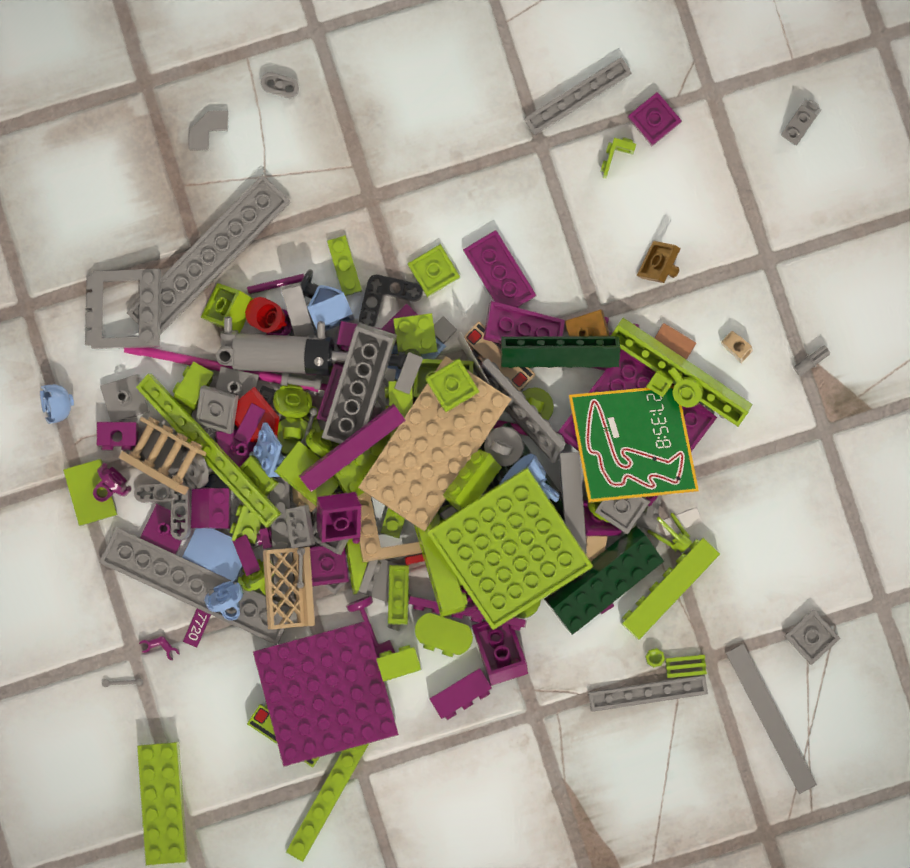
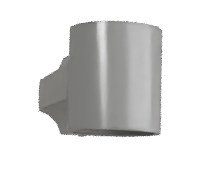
(649, 516)

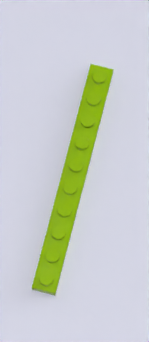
(215, 457)

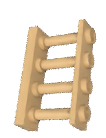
(162, 473)

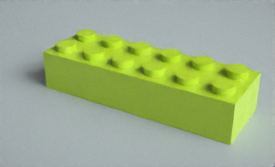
(162, 803)

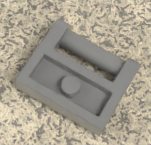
(302, 380)

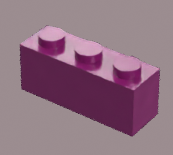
(461, 694)

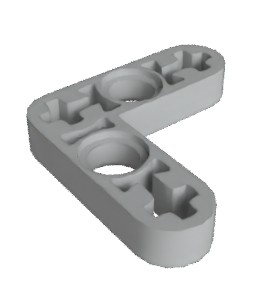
(172, 497)

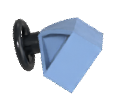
(326, 303)

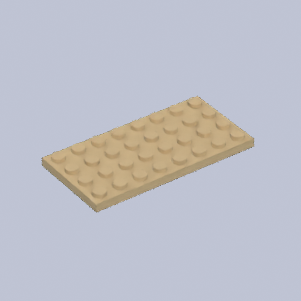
(431, 451)

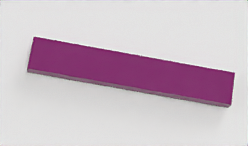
(352, 447)

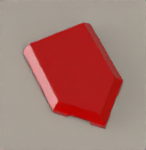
(270, 416)

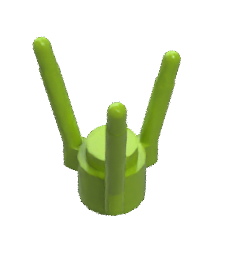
(681, 541)

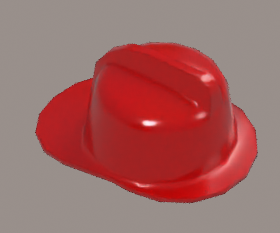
(265, 315)

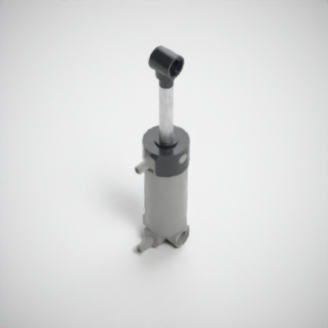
(286, 353)

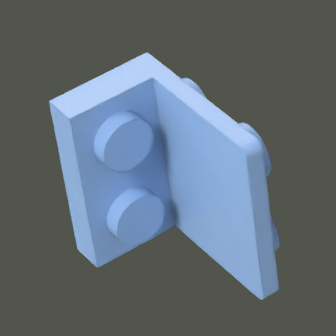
(268, 450)

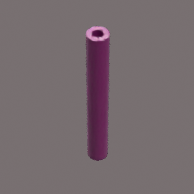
(275, 284)

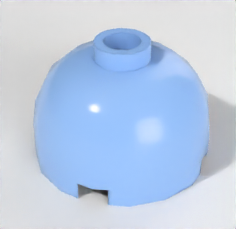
(55, 402)

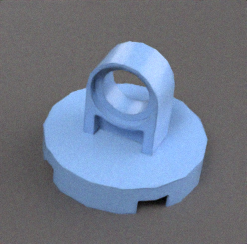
(224, 597)

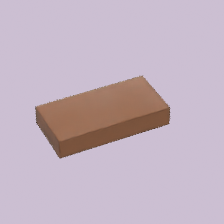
(675, 341)

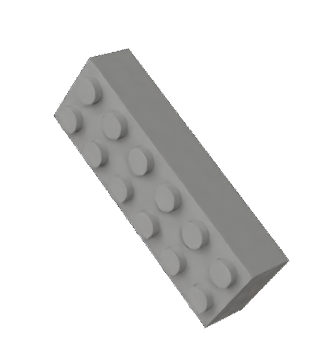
(359, 382)

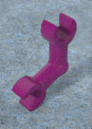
(157, 642)

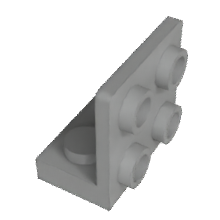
(300, 527)
(377, 579)

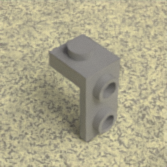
(801, 121)

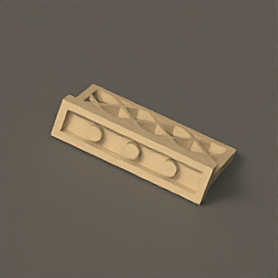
(304, 597)

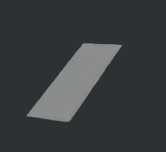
(408, 373)

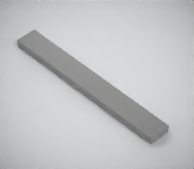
(771, 719)

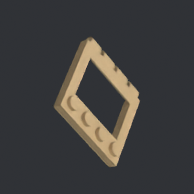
(369, 538)

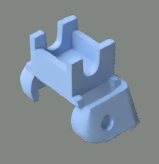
(538, 472)

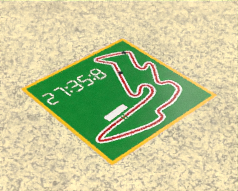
(632, 444)

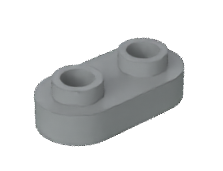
(280, 85)

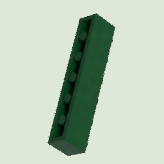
(560, 351)

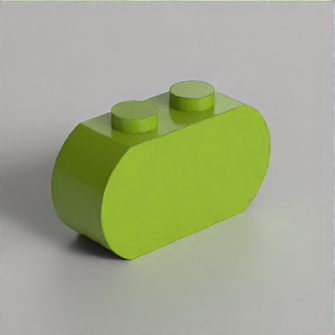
(443, 634)

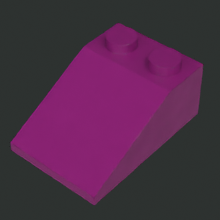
(500, 652)

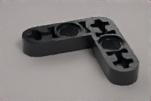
(384, 289)

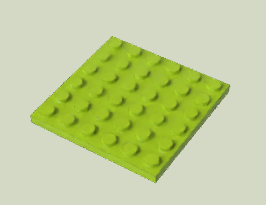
(510, 548)

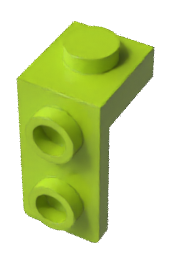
(625, 145)

